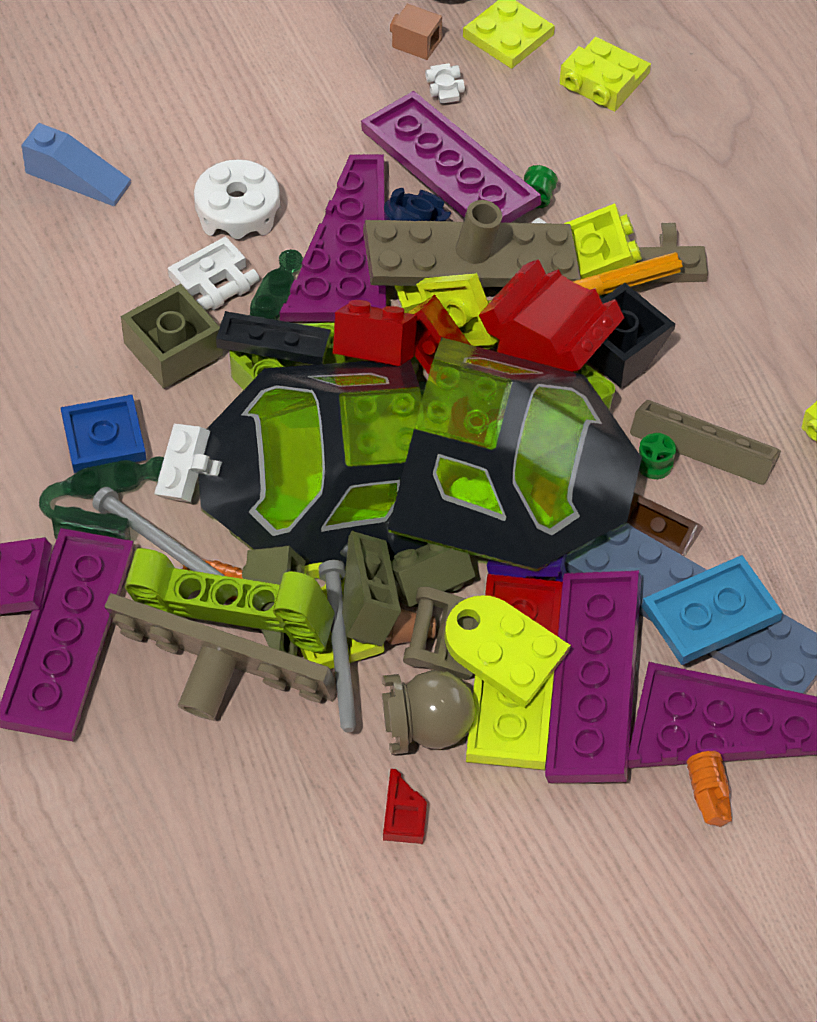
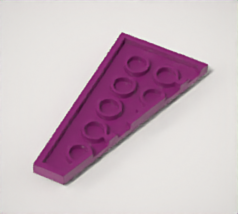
(336, 259)

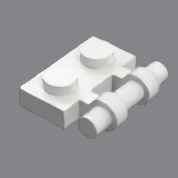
(210, 266)

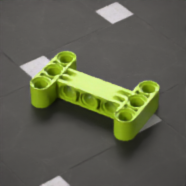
(298, 608)

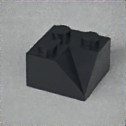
(635, 340)

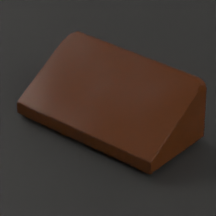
(663, 524)

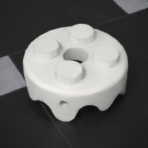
(237, 214)

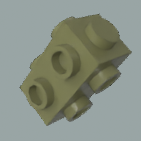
(429, 567)

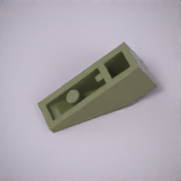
(269, 566)
(369, 590)

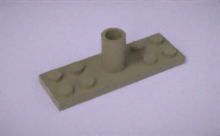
(481, 244)
(218, 656)

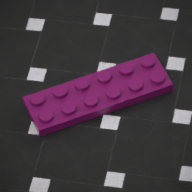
(448, 158)
(65, 635)
(595, 678)

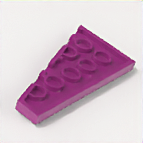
(702, 712)

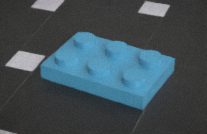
(712, 609)

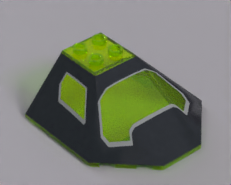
(313, 457)
(512, 460)

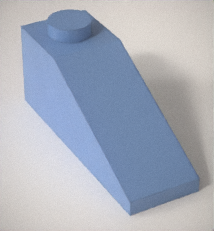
(70, 164)

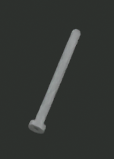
(107, 501)
(333, 572)

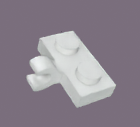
(184, 462)

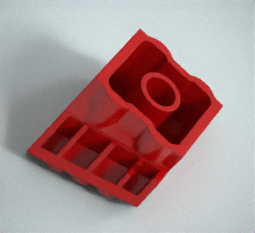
(549, 318)

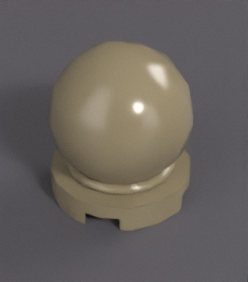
(429, 710)

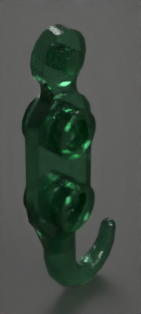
(276, 286)
(117, 475)

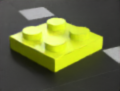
(508, 31)

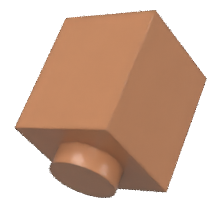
(416, 31)

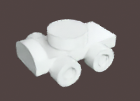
(444, 82)

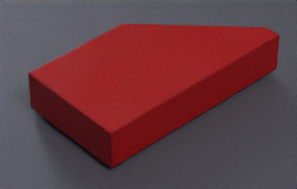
(404, 812)

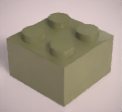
(171, 335)

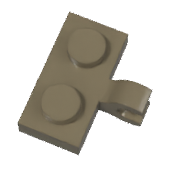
(692, 257)

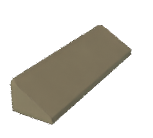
(707, 442)

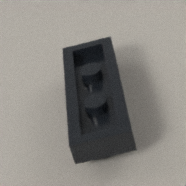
(273, 338)

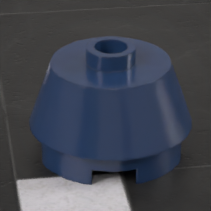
(415, 207)

